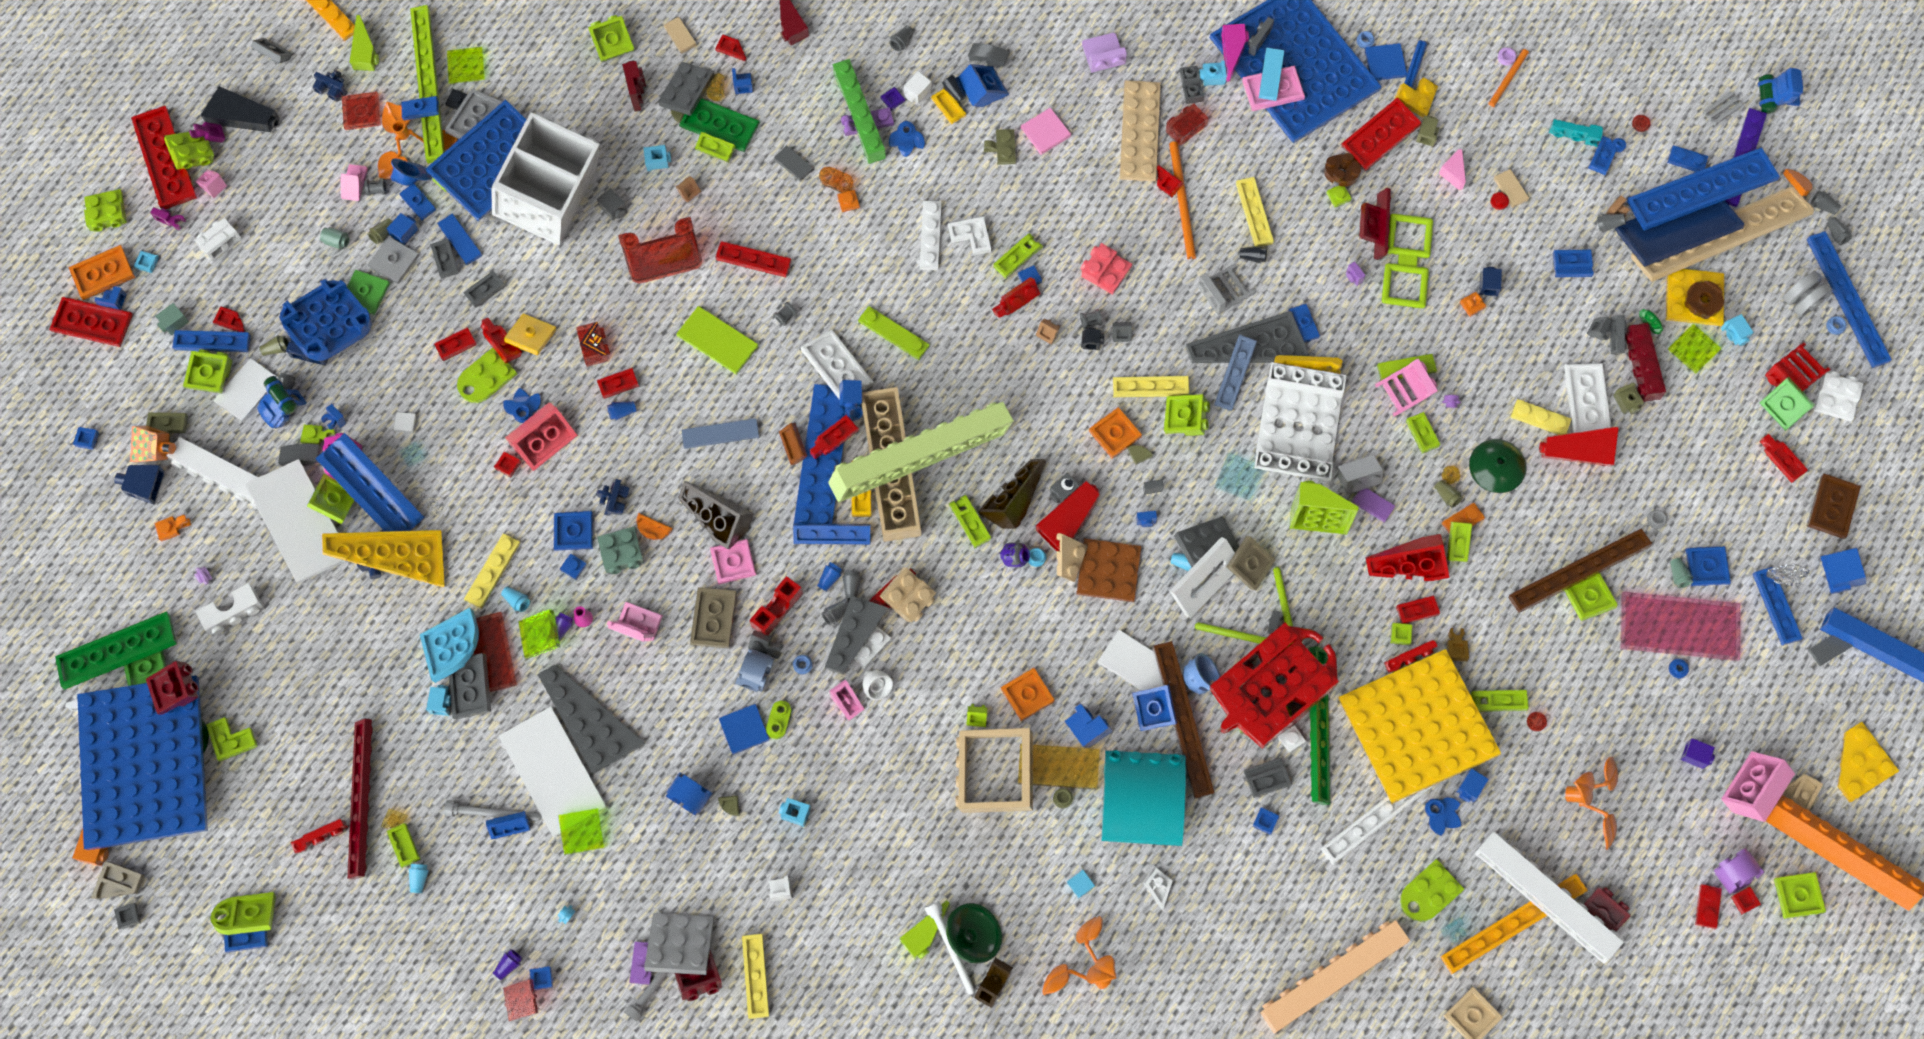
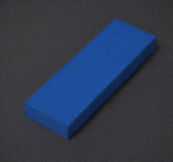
(459, 239)

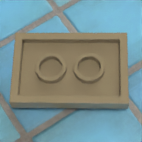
(713, 618)

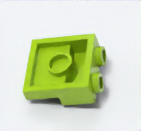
(610, 38)
(189, 151)
(105, 210)
(207, 371)
(1186, 415)

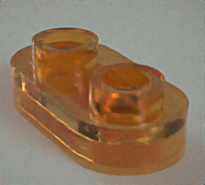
(837, 179)

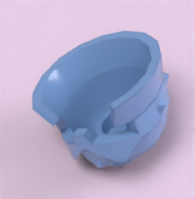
(1199, 673)

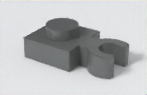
(763, 644)

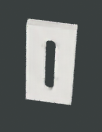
(1182, 590)

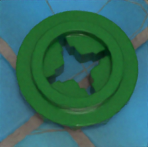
(1654, 323)

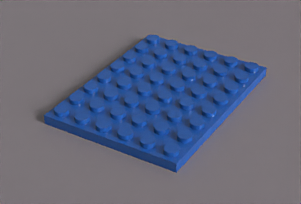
(1325, 64)
(139, 768)

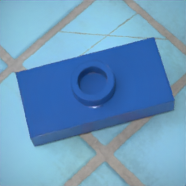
(420, 108)
(417, 202)
(1305, 323)
(508, 825)

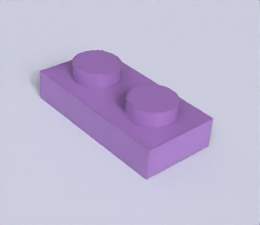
(638, 974)

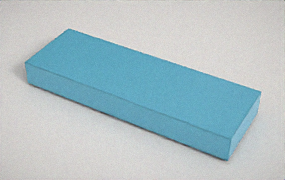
(1271, 74)

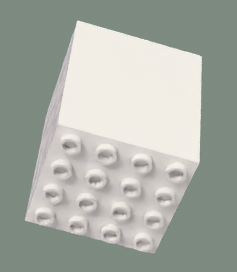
(544, 178)

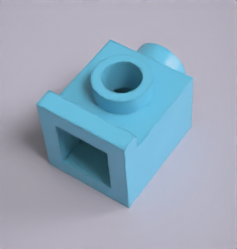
(1213, 73)
(657, 157)
(1738, 330)
(438, 700)
(802, 808)

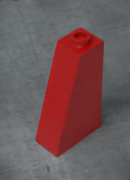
(1586, 447)
(1069, 515)

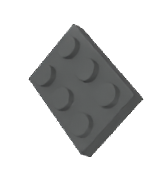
(686, 88)
(1200, 538)
(470, 688)

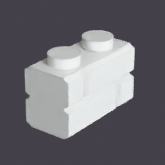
(217, 239)

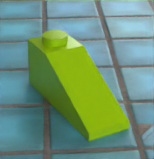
(362, 54)
(922, 935)

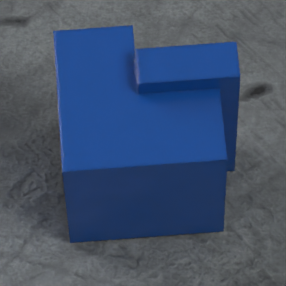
(1843, 570)
(1086, 727)

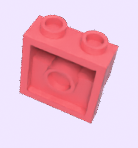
(1105, 268)

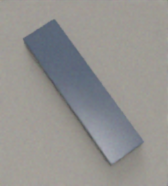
(1235, 372)
(720, 433)

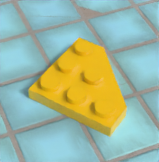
(1862, 763)

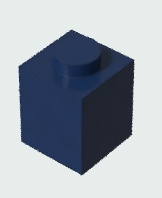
(1490, 281)

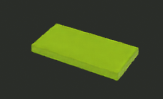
(717, 340)

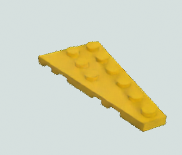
(402, 553)

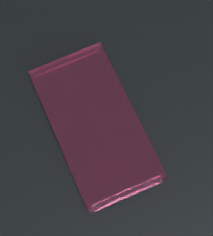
(1680, 626)

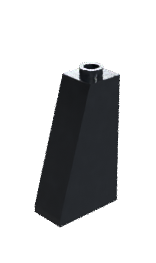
(239, 112)

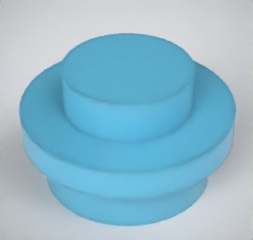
(1037, 557)
(565, 914)

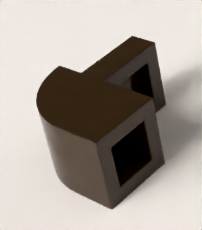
(993, 982)

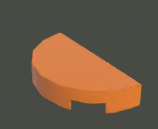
(1798, 181)
(652, 529)

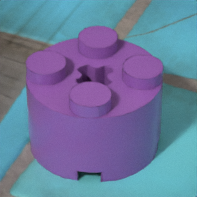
(1739, 871)

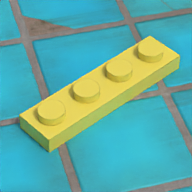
(1254, 212)
(1150, 386)
(492, 571)
(755, 976)

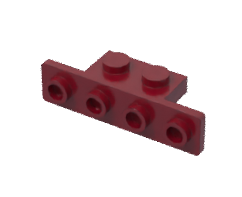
(1375, 223)

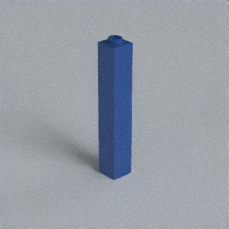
(1874, 643)

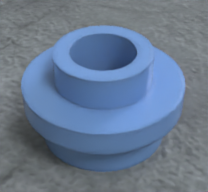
(1365, 35)
(1836, 320)
(802, 658)

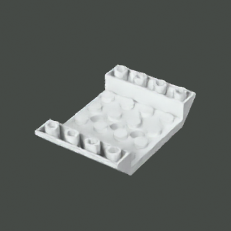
(1302, 398)

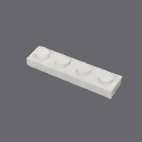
(930, 235)

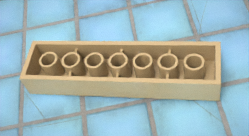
(897, 498)

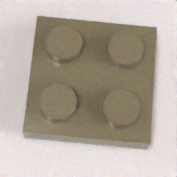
(1250, 563)

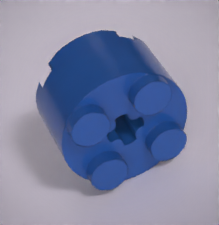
(688, 792)

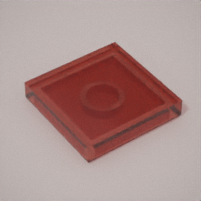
(361, 110)

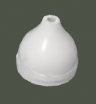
(877, 684)

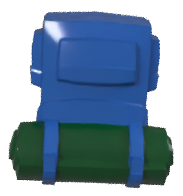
(1780, 90)
(277, 403)

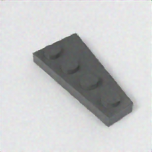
(856, 627)

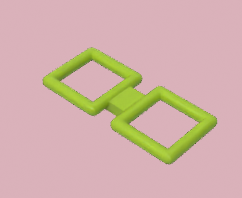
(1407, 261)

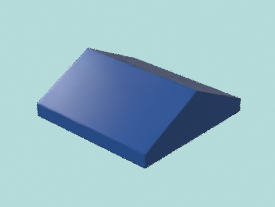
(1154, 708)

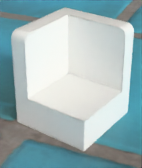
(780, 889)

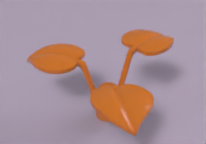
(394, 123)
(1583, 794)
(1099, 974)

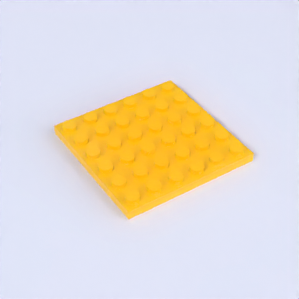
(1419, 726)

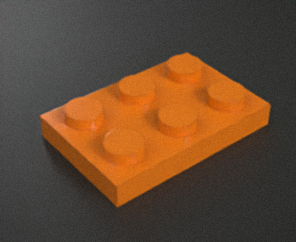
(101, 272)

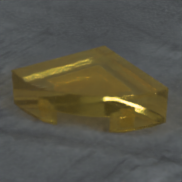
(393, 818)

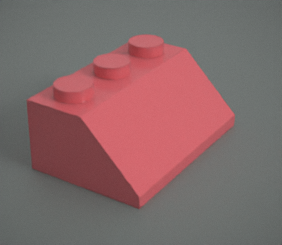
(541, 436)

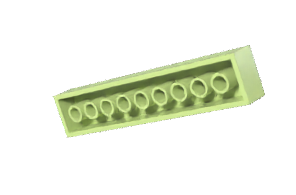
(920, 451)

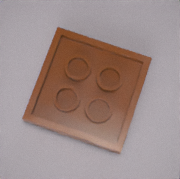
(1109, 570)

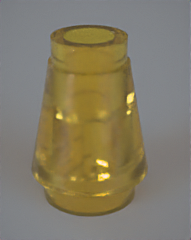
(716, 88)

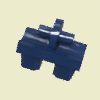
(331, 81)
(612, 506)

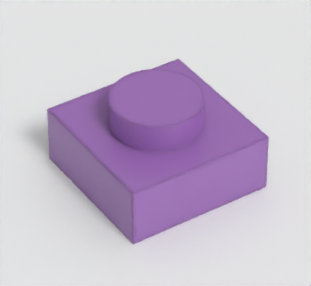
(1355, 274)

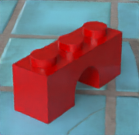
(784, 598)

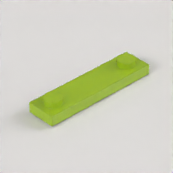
(893, 333)

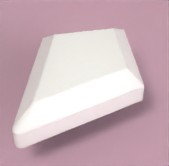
(1159, 887)

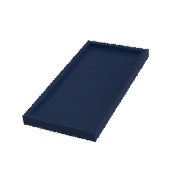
(1680, 233)

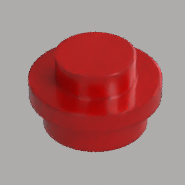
(1499, 201)

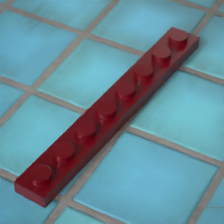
(359, 799)

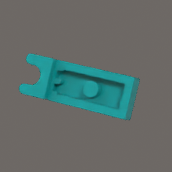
(1577, 132)

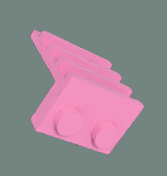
(1418, 381)
(637, 622)

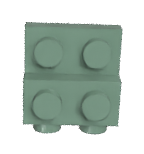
(620, 550)

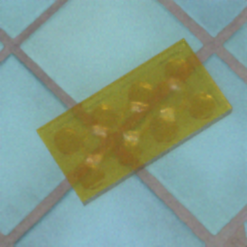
(1063, 767)

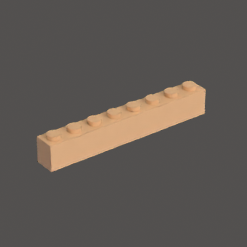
(1335, 976)

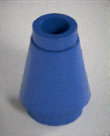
(620, 409)
(829, 576)

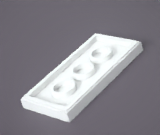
(835, 362)
(1587, 397)
(1132, 662)

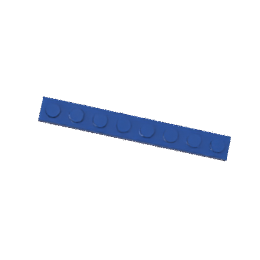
(1849, 299)

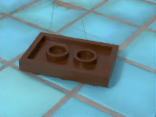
(1833, 506)

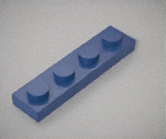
(211, 341)
(831, 533)
(1777, 608)

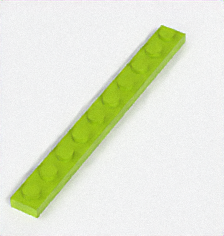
(427, 80)

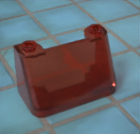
(662, 256)

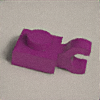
(211, 132)
(165, 217)

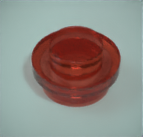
(1641, 123)
(1536, 721)

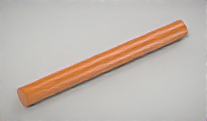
(1508, 77)

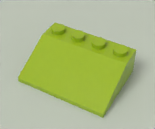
(1321, 510)

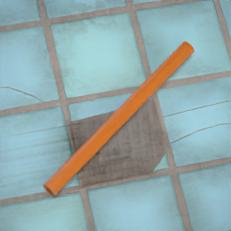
(1182, 201)

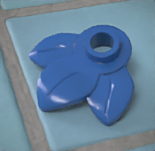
(906, 141)
(522, 403)
(1445, 816)

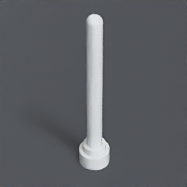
(934, 910)

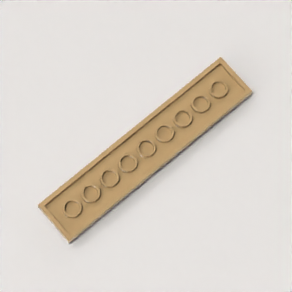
(1758, 219)

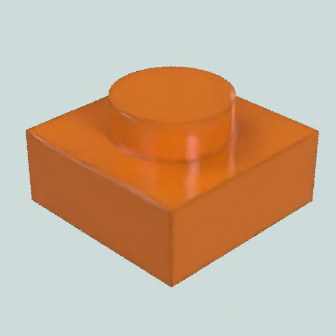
(848, 201)

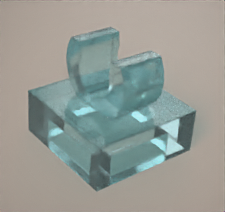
(1453, 928)

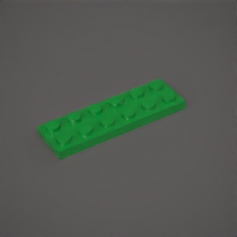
(115, 650)

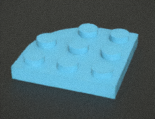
(450, 644)

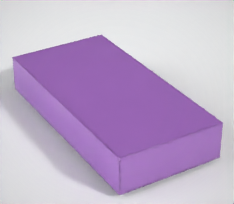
(1373, 504)

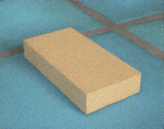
(680, 35)
(1511, 187)

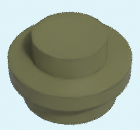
(1062, 798)

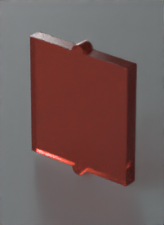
(520, 1000)

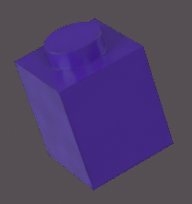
(1698, 753)

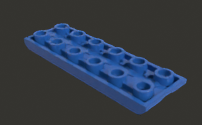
(369, 486)

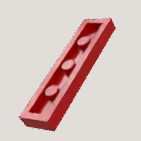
(753, 259)

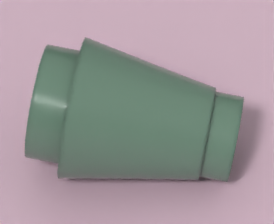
(1681, 575)

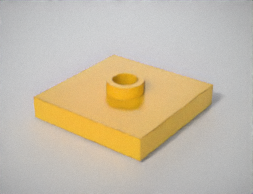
(530, 334)

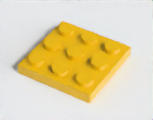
(1676, 289)

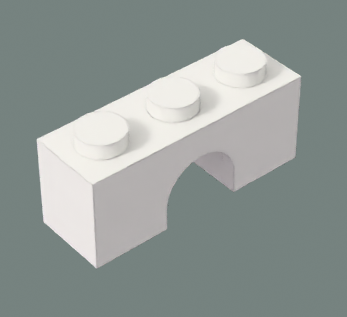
(245, 603)

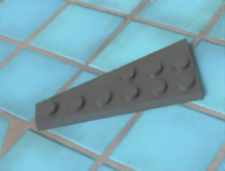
(1273, 335)
(594, 729)

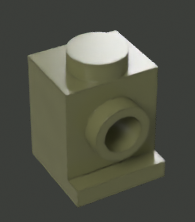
(1428, 131)
(1625, 404)

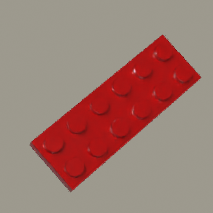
(170, 184)

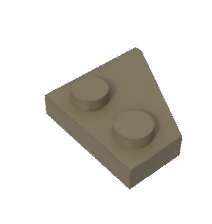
(117, 881)

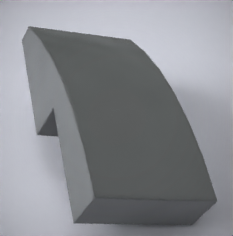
(991, 54)
(1191, 84)
(304, 452)

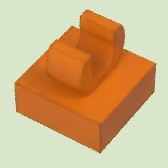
(1473, 304)

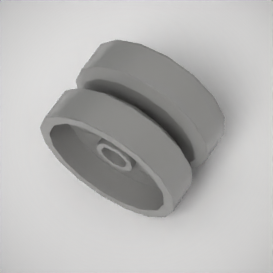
(1807, 294)

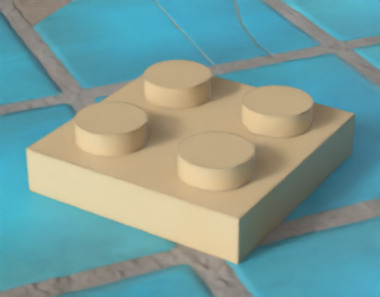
(1472, 1015)

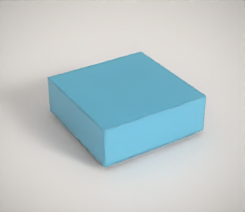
(146, 261)
(1080, 884)

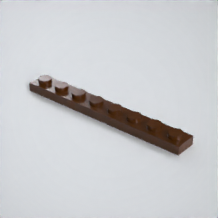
(1579, 570)
(1185, 727)

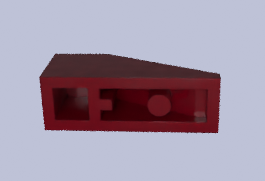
(792, 24)

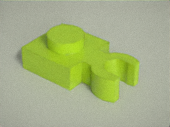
(314, 434)

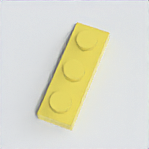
(1540, 417)

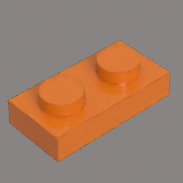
(1469, 514)

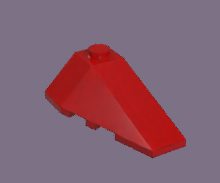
(1415, 558)

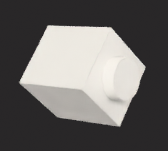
(917, 88)

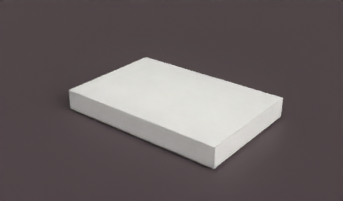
(244, 390)

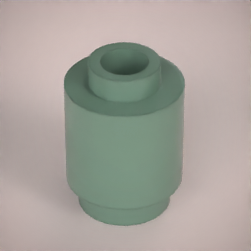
(334, 238)

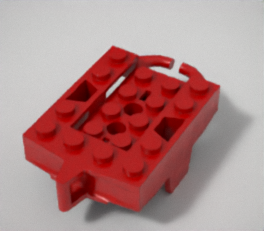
(1305, 685)

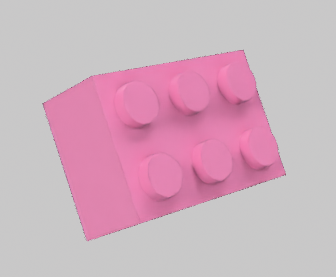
(1758, 786)

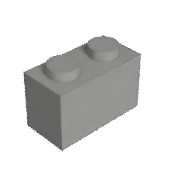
(1360, 474)

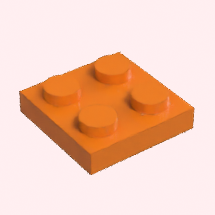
(1115, 432)
(1027, 694)

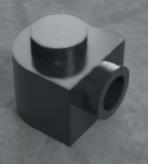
(1092, 339)

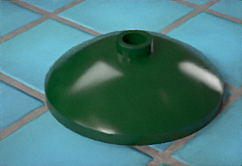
(1496, 476)
(981, 928)

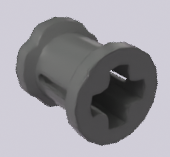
(374, 187)
(785, 313)
(1091, 319)

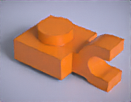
(170, 527)

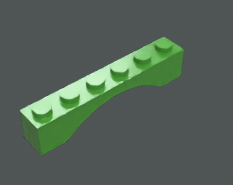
(859, 110)

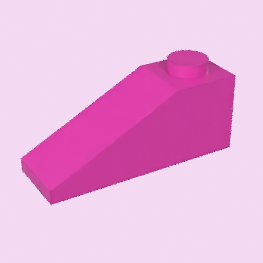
(1233, 45)

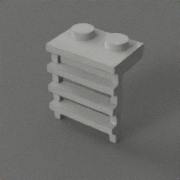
(1214, 295)

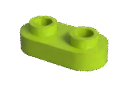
(778, 719)

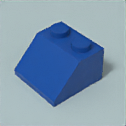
(982, 85)

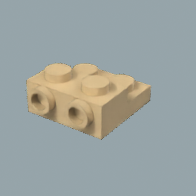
(908, 595)

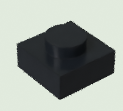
(455, 99)

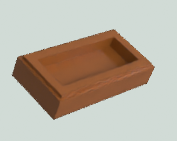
(793, 443)

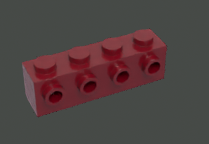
(1645, 362)

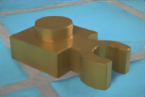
(1457, 647)

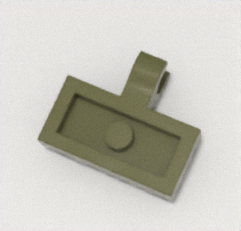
(1003, 146)
(168, 422)

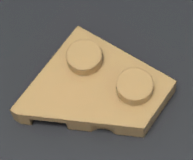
(1069, 557)
(1803, 791)

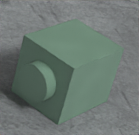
(171, 319)

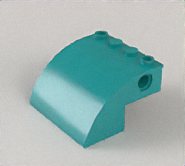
(1143, 798)

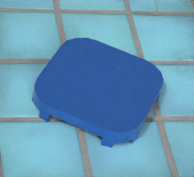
(325, 320)

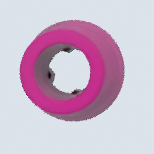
(585, 619)

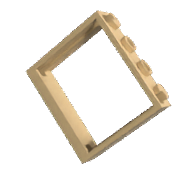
(1027, 771)

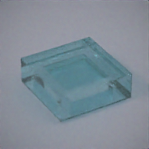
(412, 454)

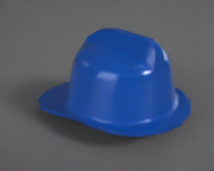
(408, 172)

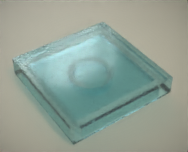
(1238, 477)

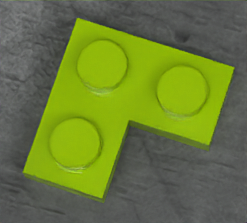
(228, 744)

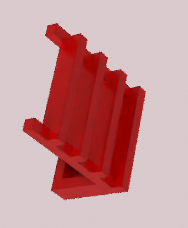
(1785, 369)

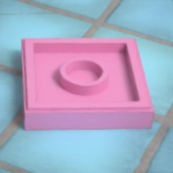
(1045, 131)
(733, 563)

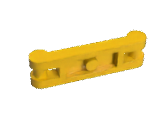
(1310, 362)

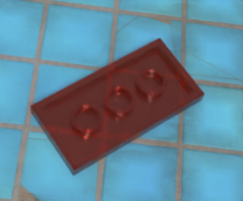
(495, 645)

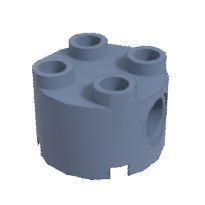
(754, 669)

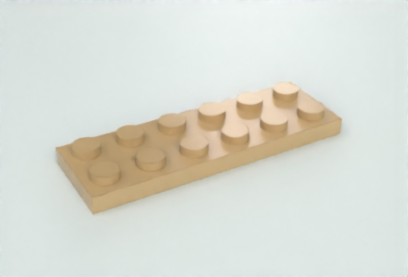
(1140, 131)

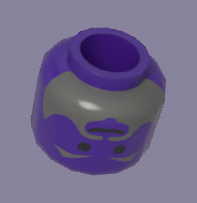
(1015, 555)

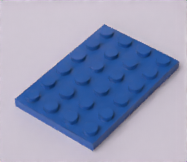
(476, 159)

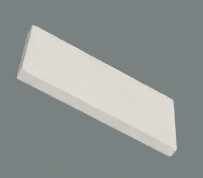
(296, 529)
(550, 768)

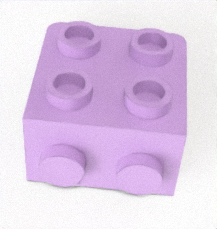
(1103, 52)

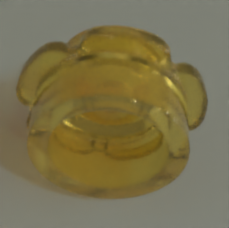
(1451, 470)

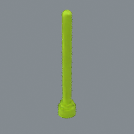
(1282, 596)
(1230, 633)

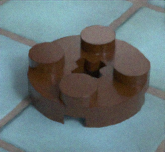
(1346, 162)
(1700, 308)

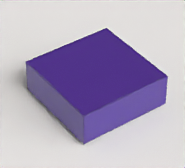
(892, 98)

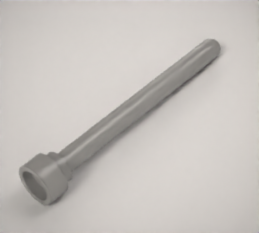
(453, 808)
(635, 1009)

